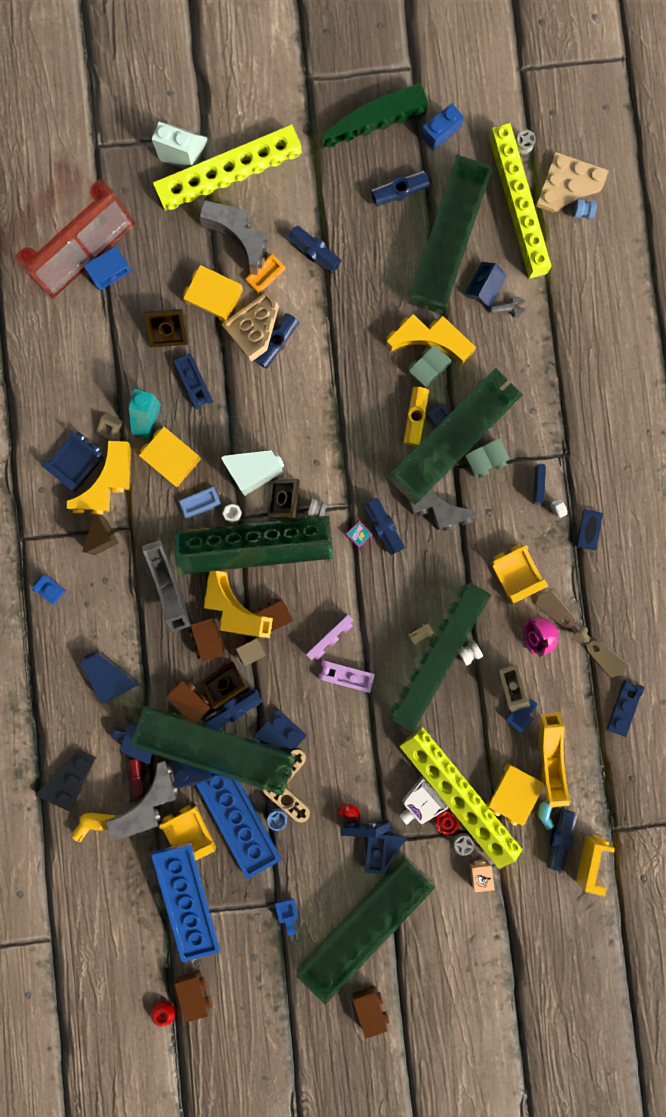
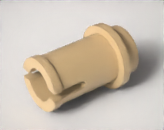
(421, 633)

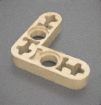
(301, 805)

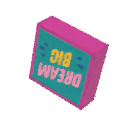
(359, 534)

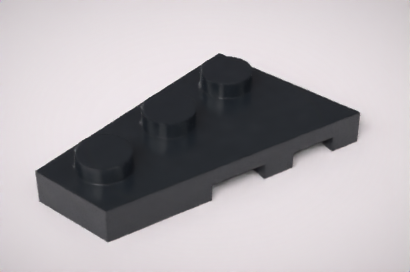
(68, 781)

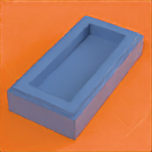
(200, 502)

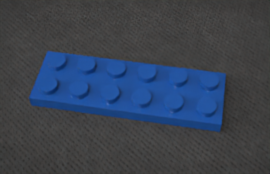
(239, 824)
(186, 901)

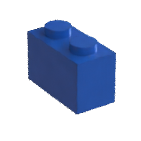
(442, 126)
(107, 268)

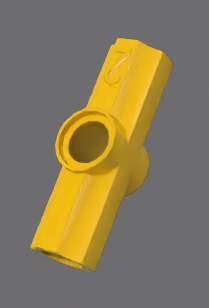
(417, 405)

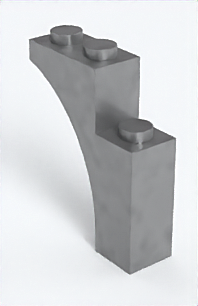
(236, 225)
(444, 513)
(167, 586)
(142, 815)

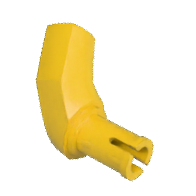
(90, 821)

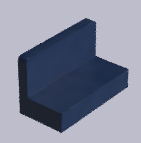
(486, 283)

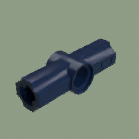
(389, 193)
(314, 249)
(283, 331)
(384, 526)
(234, 709)
(561, 840)

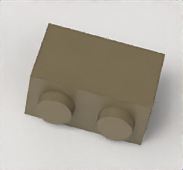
(514, 688)

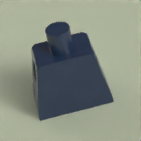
(126, 736)

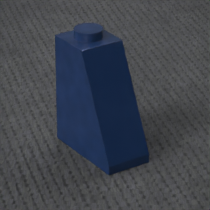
(107, 677)

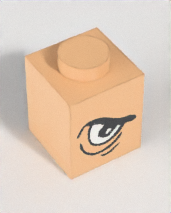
(481, 875)

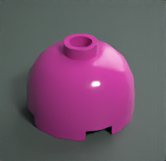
(541, 636)

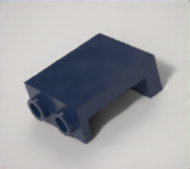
(74, 461)

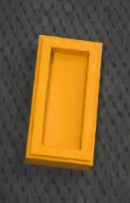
(271, 269)

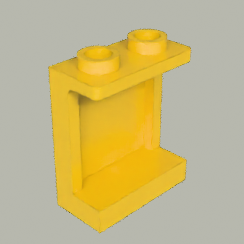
(212, 293)
(169, 456)
(517, 573)
(515, 795)
(188, 827)
(590, 862)

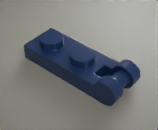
(193, 380)
(624, 708)

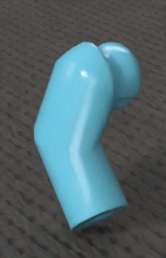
(544, 813)

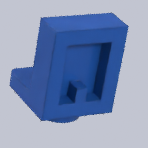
(48, 589)

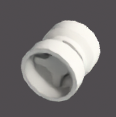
(470, 652)

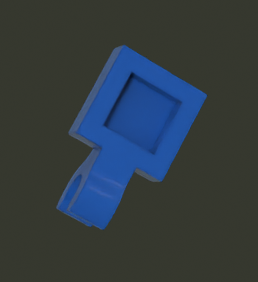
(522, 718)
(287, 913)

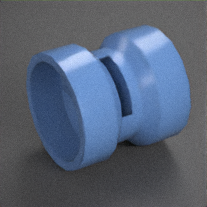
(585, 209)
(277, 822)

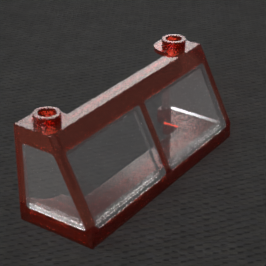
(78, 242)

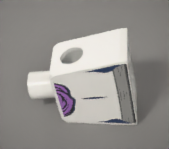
(422, 803)

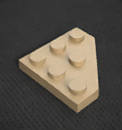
(568, 181)
(253, 325)

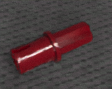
(136, 777)

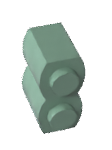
(429, 366)
(486, 458)

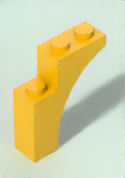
(441, 334)
(114, 476)
(234, 616)
(552, 755)

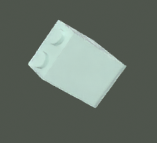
(178, 145)
(253, 469)

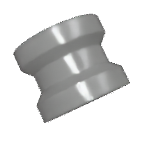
(525, 137)
(317, 508)
(465, 846)

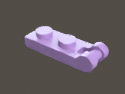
(347, 676)

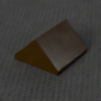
(166, 328)
(283, 498)
(99, 537)
(224, 685)

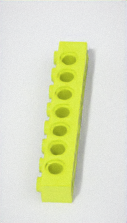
(216, 166)
(519, 201)
(461, 798)

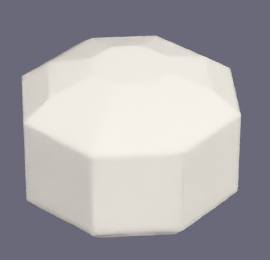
(558, 508)
(232, 513)

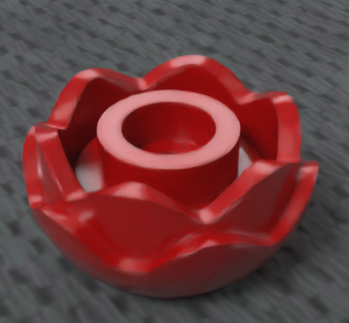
(349, 811)
(451, 827)
(165, 1008)

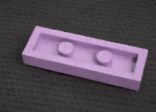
(331, 638)

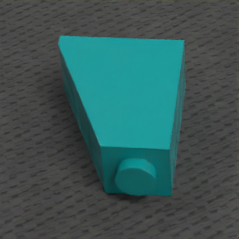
(143, 413)

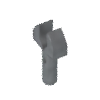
(510, 307)

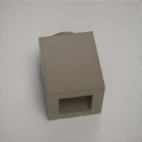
(250, 652)

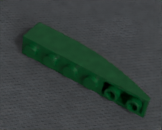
(378, 114)

